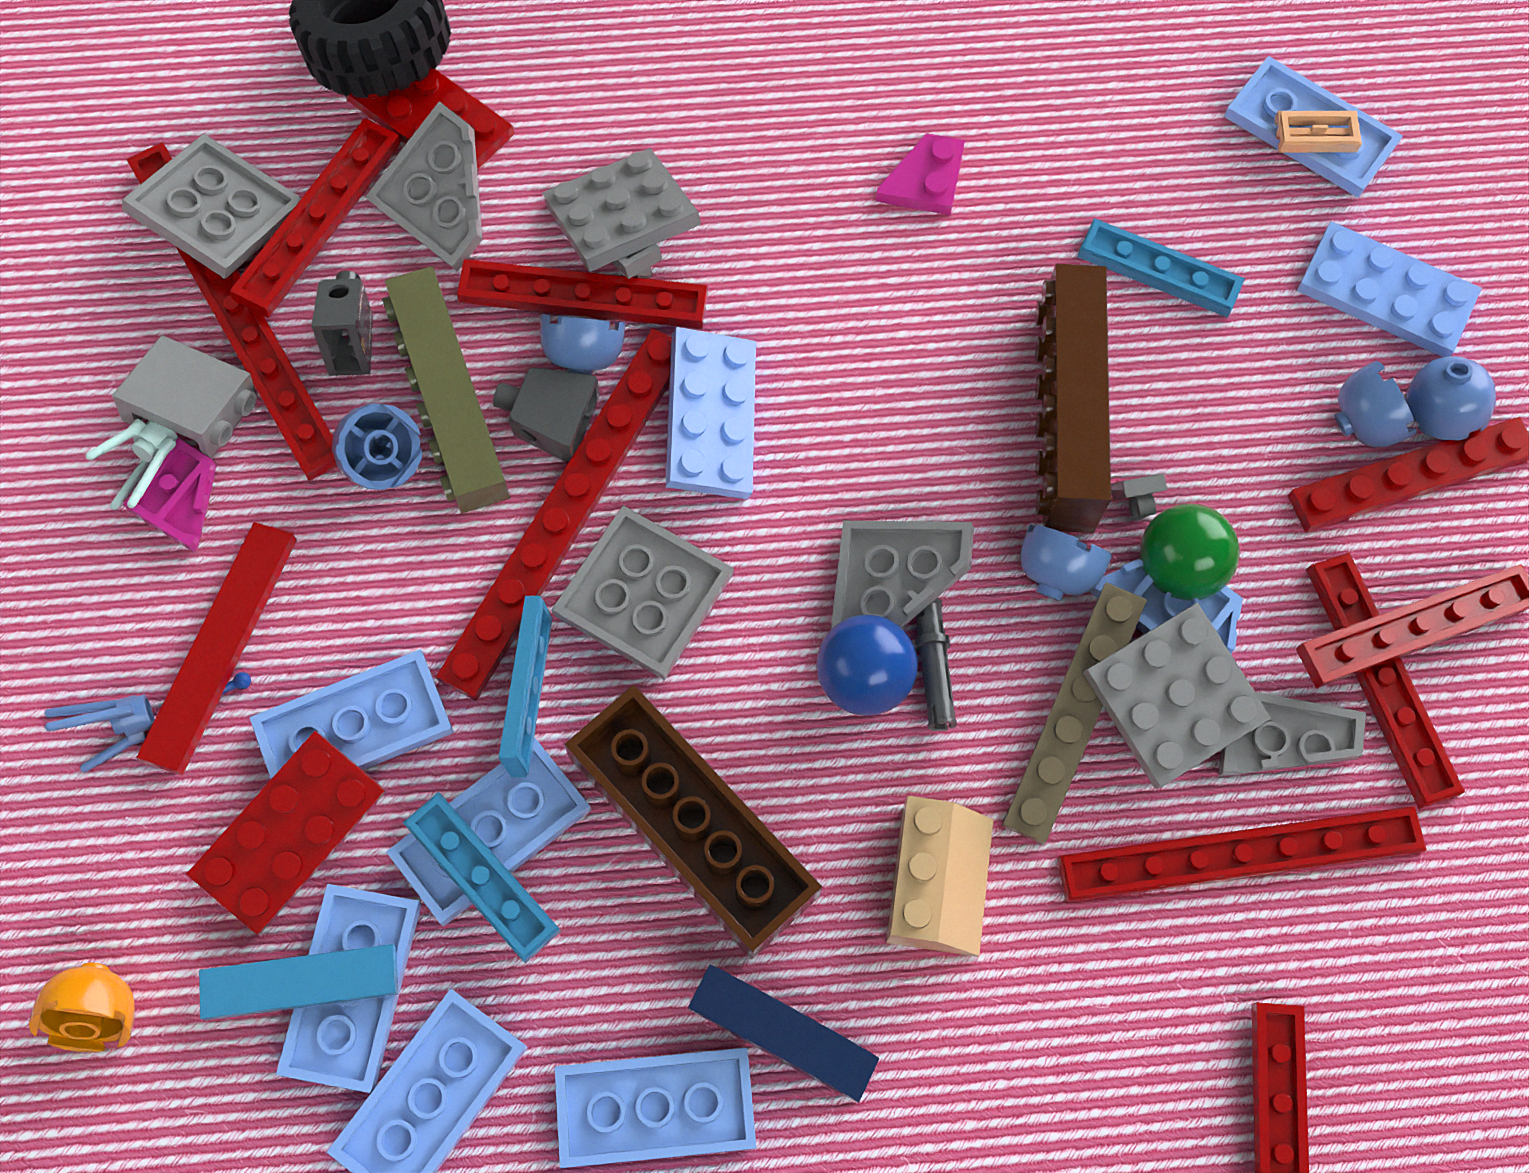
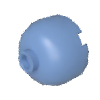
(581, 343)
(1451, 398)
(1373, 408)
(377, 446)
(1061, 562)

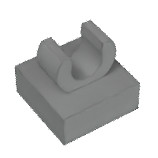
(639, 262)
(1139, 493)

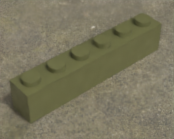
(446, 389)

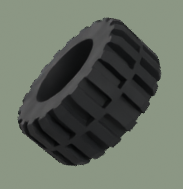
(370, 43)

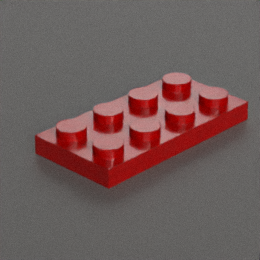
(407, 109)
(286, 832)

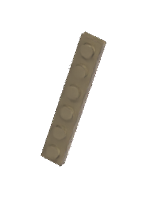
(1071, 717)

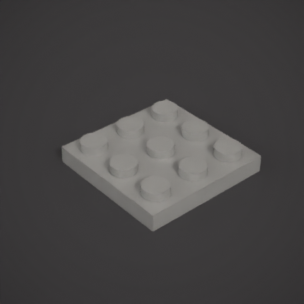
(211, 205)
(621, 209)
(643, 592)
(1176, 695)

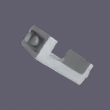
(187, 394)

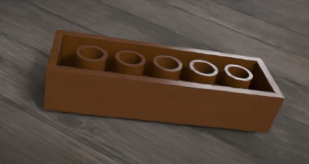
(1073, 399)
(693, 821)

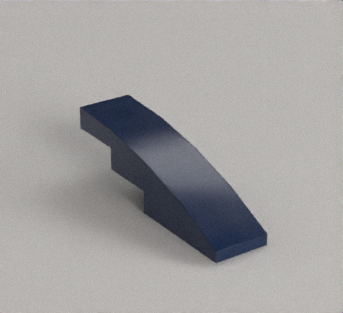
(783, 1033)

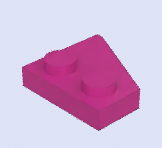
(925, 176)
(178, 495)

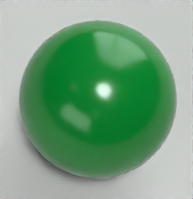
(1190, 551)

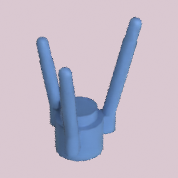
(127, 715)

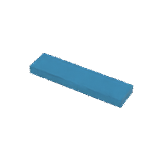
(1161, 267)
(525, 687)
(482, 877)
(298, 982)

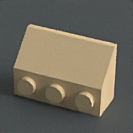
(940, 877)

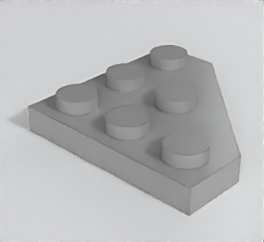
(435, 187)
(898, 566)

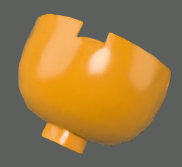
(84, 1009)

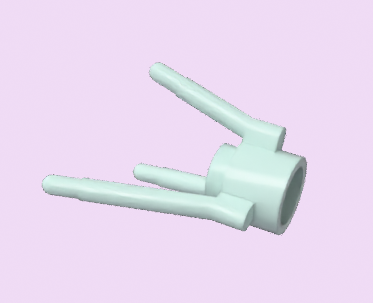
(150, 444)

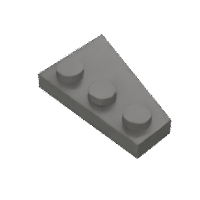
(1295, 737)

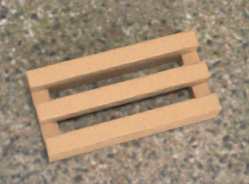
(1319, 137)

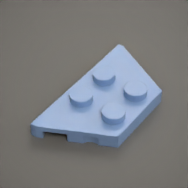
(1221, 608)

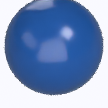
(867, 665)

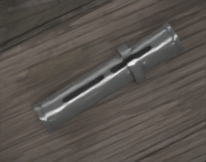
(935, 667)

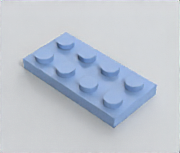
(1282, 89)
(1389, 289)
(711, 414)
(362, 716)
(510, 817)
(348, 1039)
(430, 1093)
(654, 1108)

